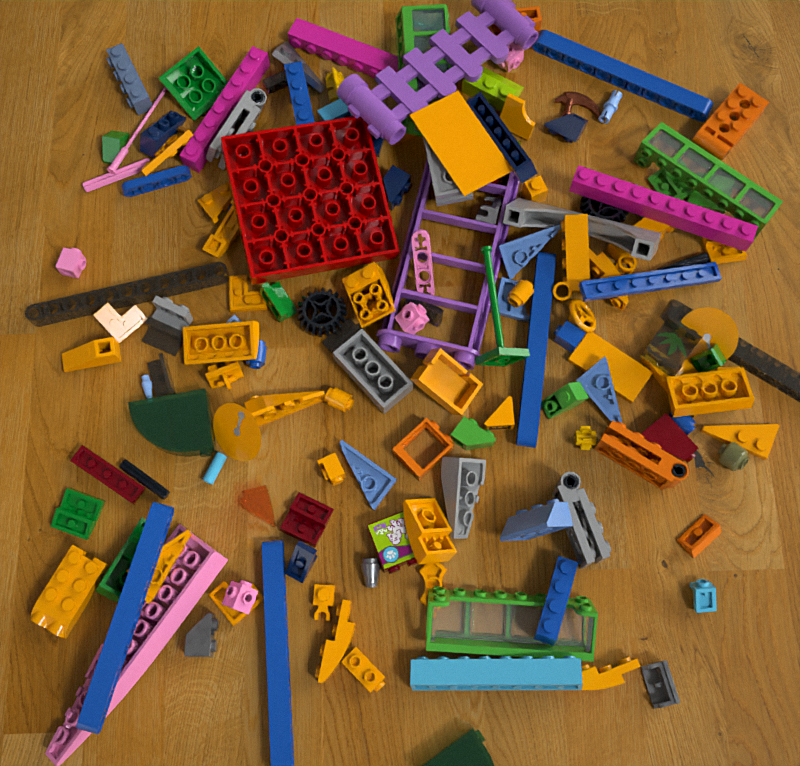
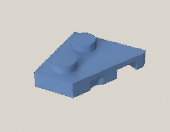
(505, 307)

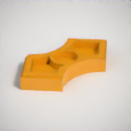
(432, 575)

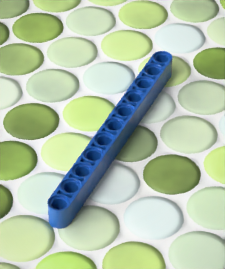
(623, 75)
(537, 344)
(125, 619)
(277, 654)

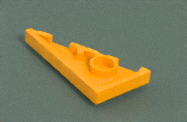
(168, 149)
(167, 558)

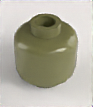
(733, 456)

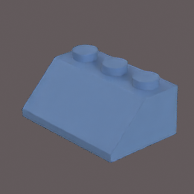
(537, 521)

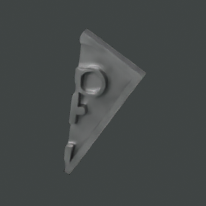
(287, 55)

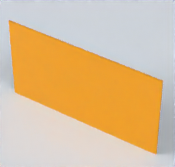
(461, 143)

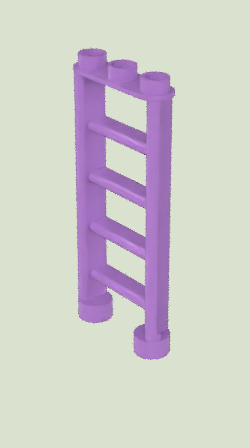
(392, 340)

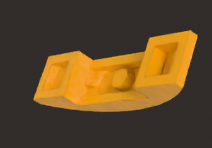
(224, 236)

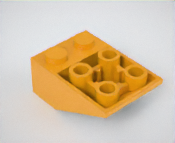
(369, 294)

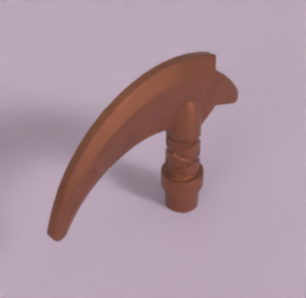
(575, 98)

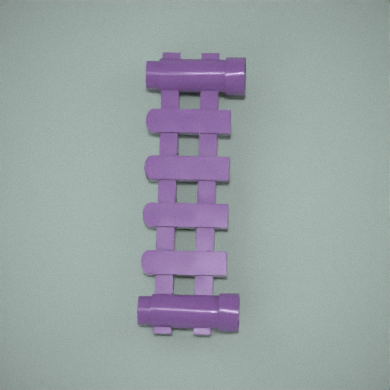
(386, 122)

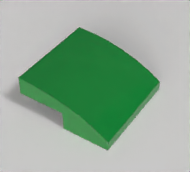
(77, 513)

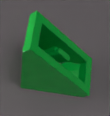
(112, 144)
(708, 359)

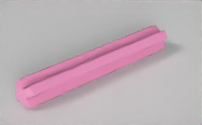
(109, 178)

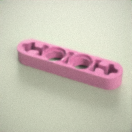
(423, 266)

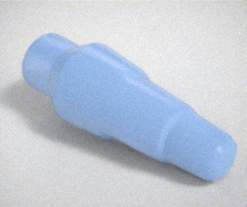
(147, 386)

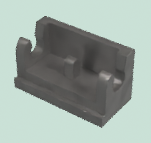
(490, 214)
(660, 684)

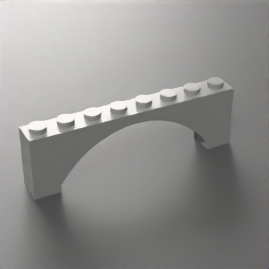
(635, 240)

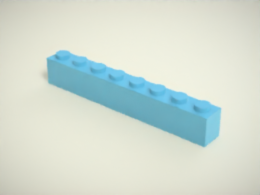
(495, 674)

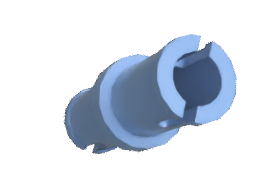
(610, 107)

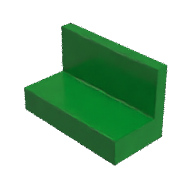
(278, 301)

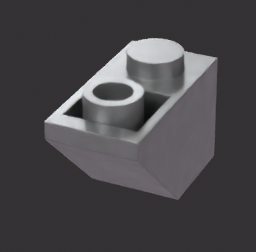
(200, 638)

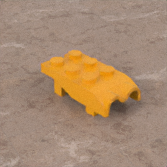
(68, 592)

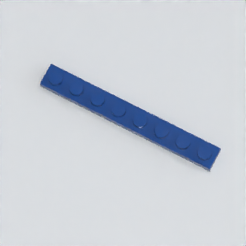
(649, 281)

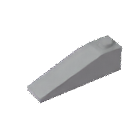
(460, 487)

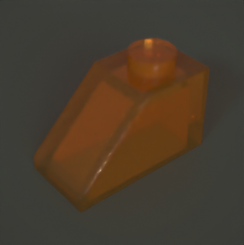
(258, 504)

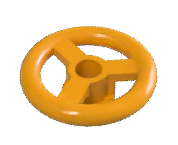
(579, 317)

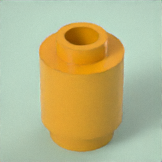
(520, 293)
(339, 399)

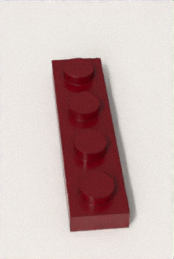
(108, 474)

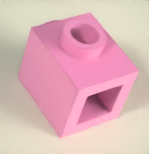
(71, 262)

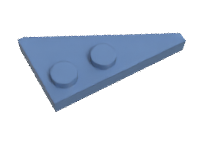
(519, 251)

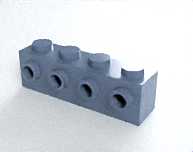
(130, 79)

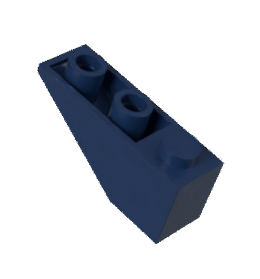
(159, 132)

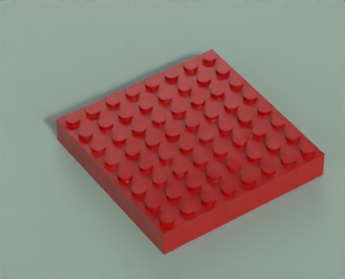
(308, 199)

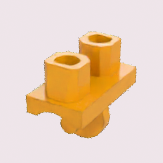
(225, 375)

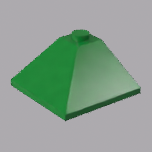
(194, 83)

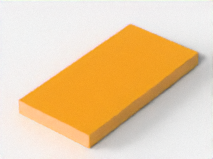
(626, 373)

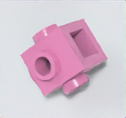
(514, 58)
(412, 318)
(240, 596)

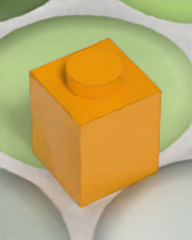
(535, 190)

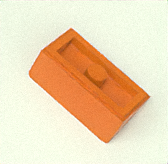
(699, 535)

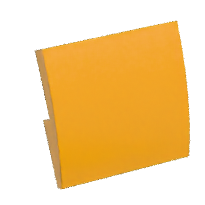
(722, 253)

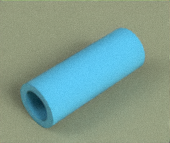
(214, 468)

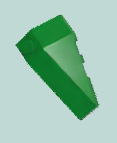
(115, 577)

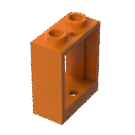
(433, 428)

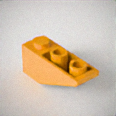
(92, 354)

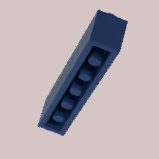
(503, 138)

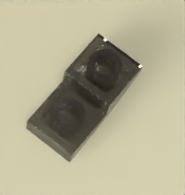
(433, 312)

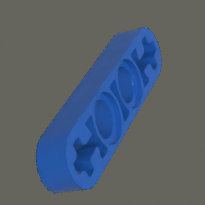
(156, 181)

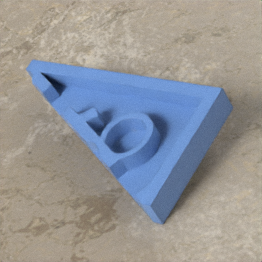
(599, 387)
(371, 478)

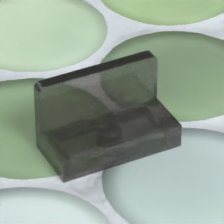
(163, 336)
(335, 340)
(161, 376)

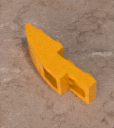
(602, 267)
(334, 651)
(608, 675)

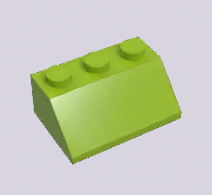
(493, 87)

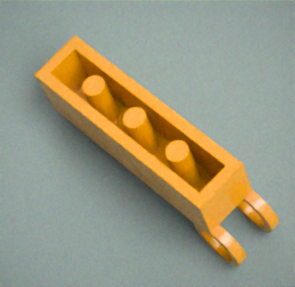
(577, 253)
(623, 257)

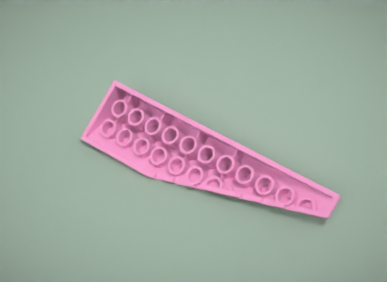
(156, 625)

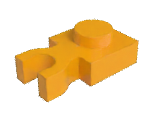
(323, 598)

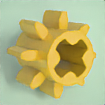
(585, 438)

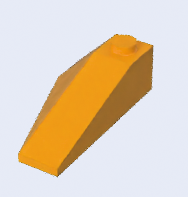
(273, 407)

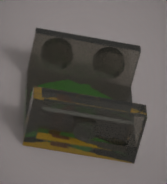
(671, 346)

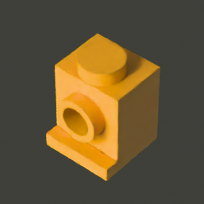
(332, 469)

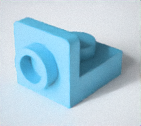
(704, 596)

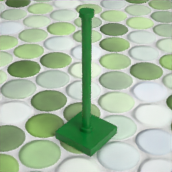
(501, 355)

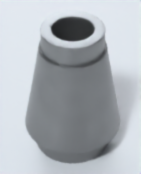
(370, 570)

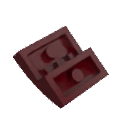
(306, 519)

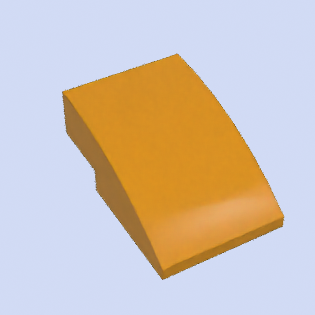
(428, 531)

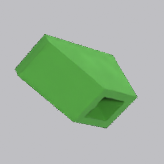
(564, 399)
(471, 436)

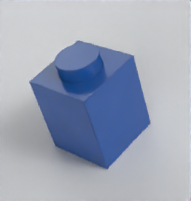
(568, 336)

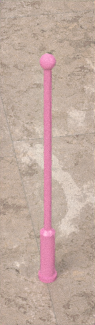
(124, 150)

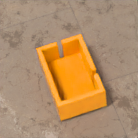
(441, 381)

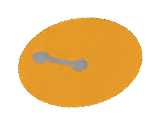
(714, 328)
(237, 432)

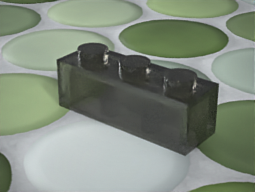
(275, 82)

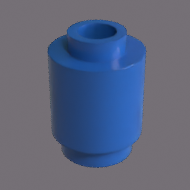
(261, 357)
(686, 423)

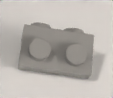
(171, 314)

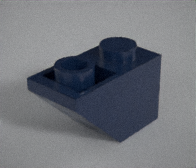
(569, 126)
(395, 185)

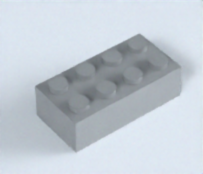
(373, 371)

